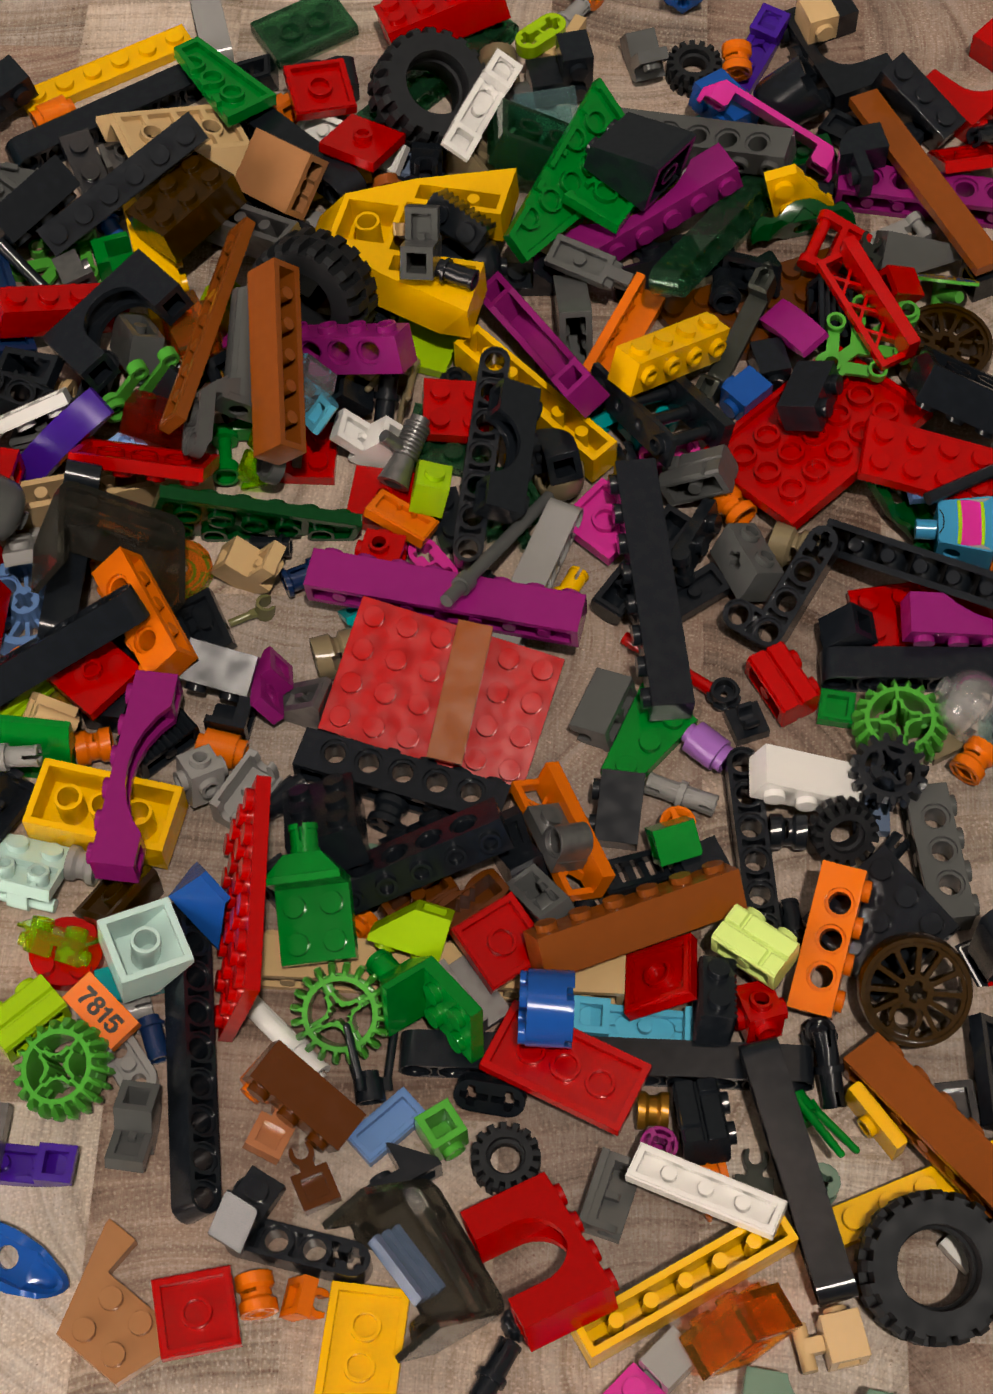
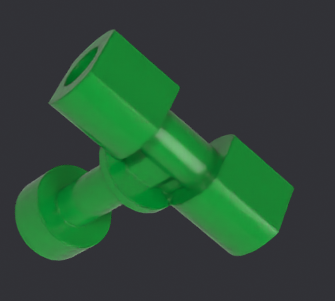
(225, 439)

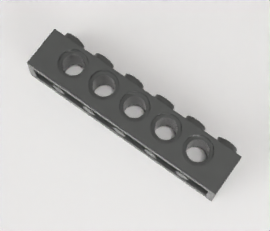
(750, 145)

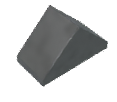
(307, 702)

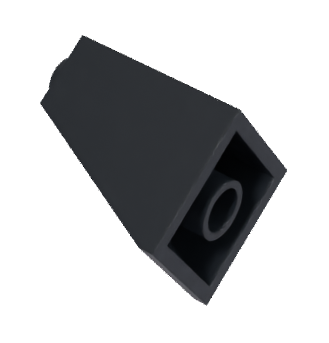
(639, 157)

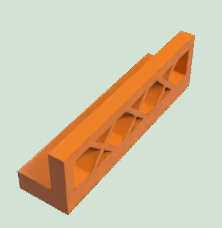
(629, 321)
(555, 788)

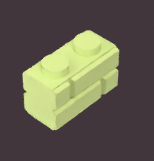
(756, 945)

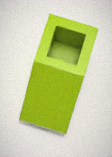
(415, 929)

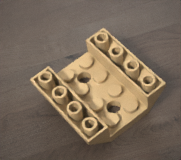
(138, 128)

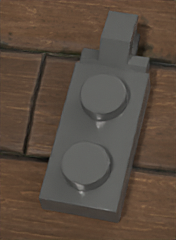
(587, 264)

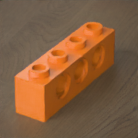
(159, 639)
(832, 881)

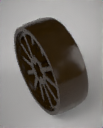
(972, 336)
(905, 1034)

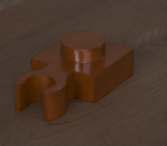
(314, 1184)

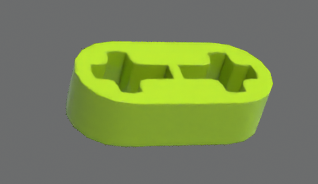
(539, 35)

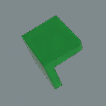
(111, 252)
(673, 841)

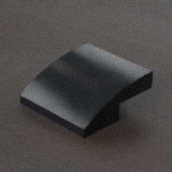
(204, 620)

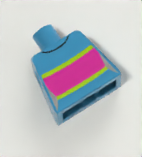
(961, 530)

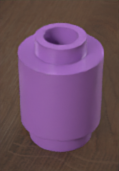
(706, 746)

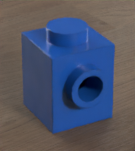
(743, 392)

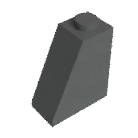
(573, 315)

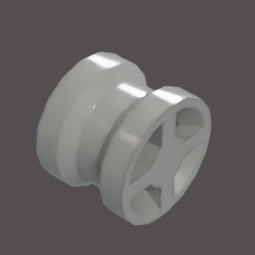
(76, 866)

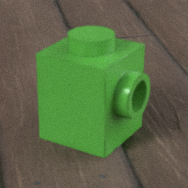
(442, 1131)

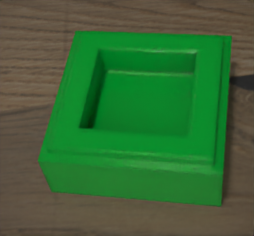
(836, 708)

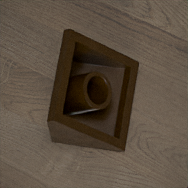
(117, 896)

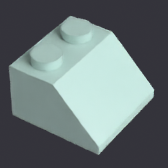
(144, 948)

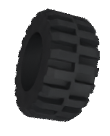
(426, 51)
(334, 268)
(879, 1277)

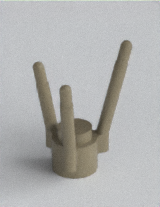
(407, 381)

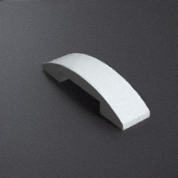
(480, 105)

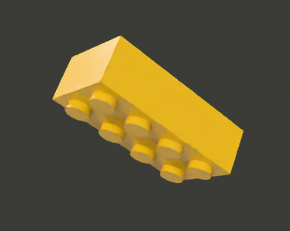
(70, 794)

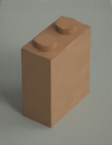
(280, 174)

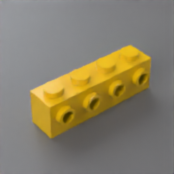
(668, 353)

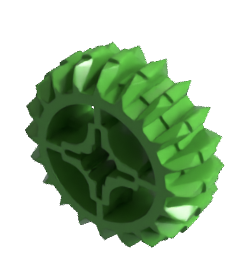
(914, 713)
(332, 997)
(45, 1078)

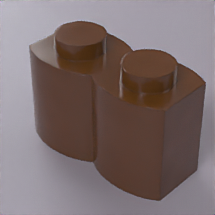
(478, 893)

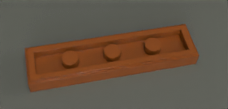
(460, 692)

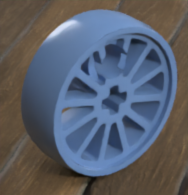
(23, 607)

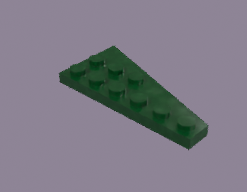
(225, 516)

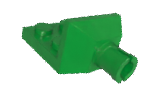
(312, 903)
(426, 989)

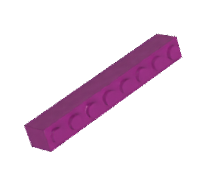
(508, 606)

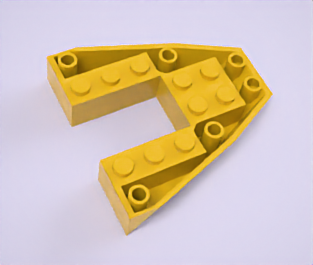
(367, 223)

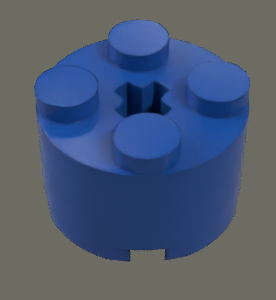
(546, 1008)

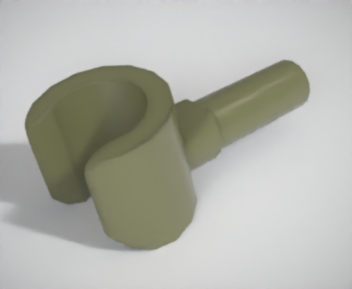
(258, 612)

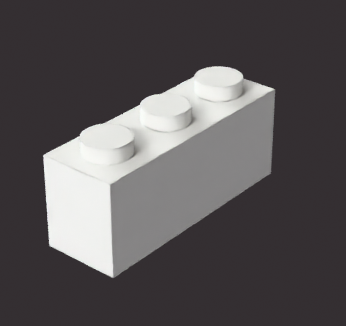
(798, 778)

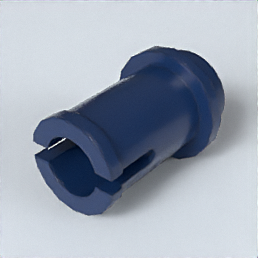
(153, 1038)

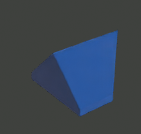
(201, 902)

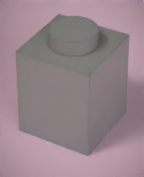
(667, 1361)

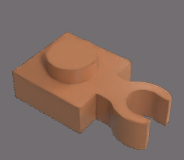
(268, 1137)

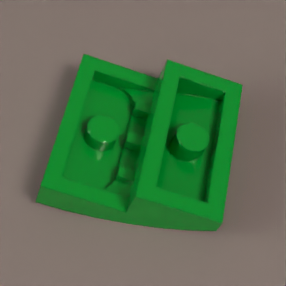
(53, 735)

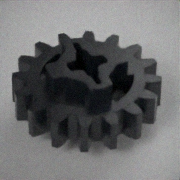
(884, 786)

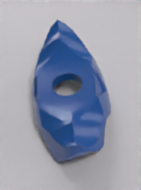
(36, 1272)

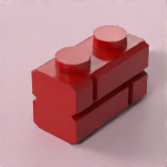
(782, 683)

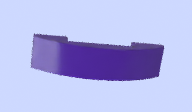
(765, 38)
(63, 433)
(39, 1165)

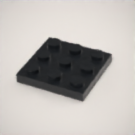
(895, 907)

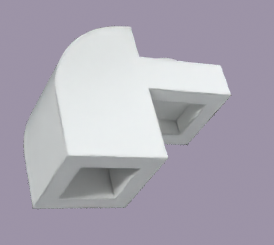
(363, 438)

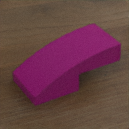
(794, 327)
(270, 683)

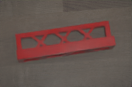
(879, 298)

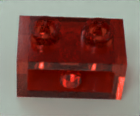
(142, 419)

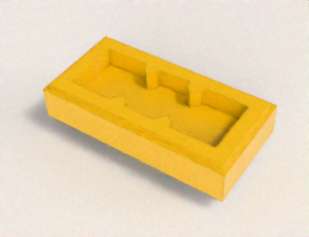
(875, 1121)

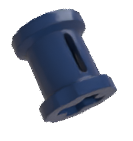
(294, 578)

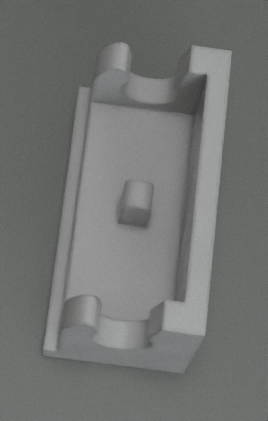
(231, 793)

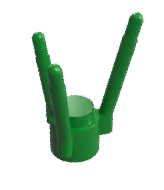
(812, 1114)

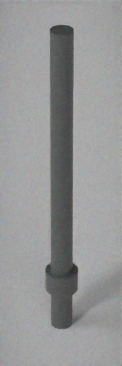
(467, 579)

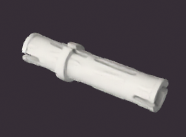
(278, 1029)

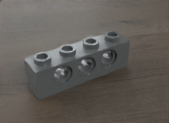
(949, 840)

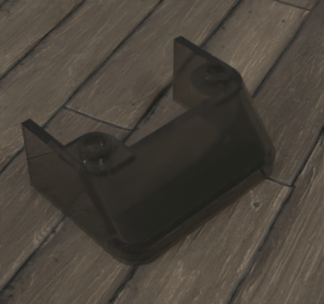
(98, 523)
(427, 1218)

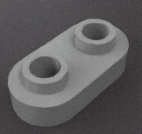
(133, 1064)

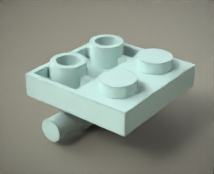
(30, 872)

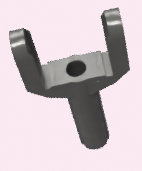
(230, 393)

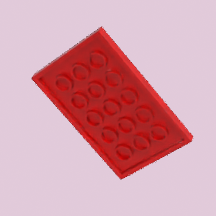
(803, 471)
(394, 682)
(244, 912)

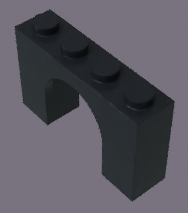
(838, 79)
(131, 285)

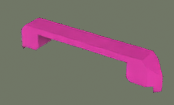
(719, 96)

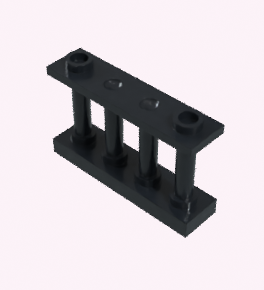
(649, 429)

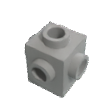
(200, 774)

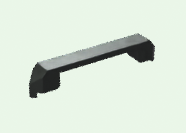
(761, 290)

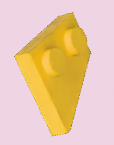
(789, 185)

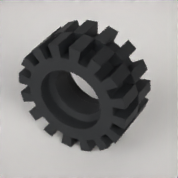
(690, 56)
(834, 814)
(504, 1137)

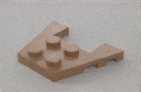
(106, 1319)

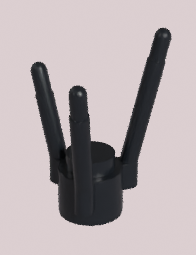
(368, 1085)

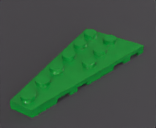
(542, 211)

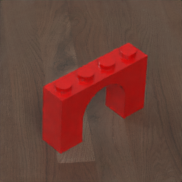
(972, 105)
(580, 1287)

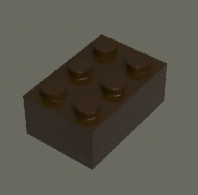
(186, 206)

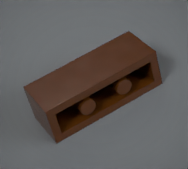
(303, 1098)

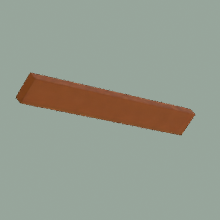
(927, 183)
(206, 326)

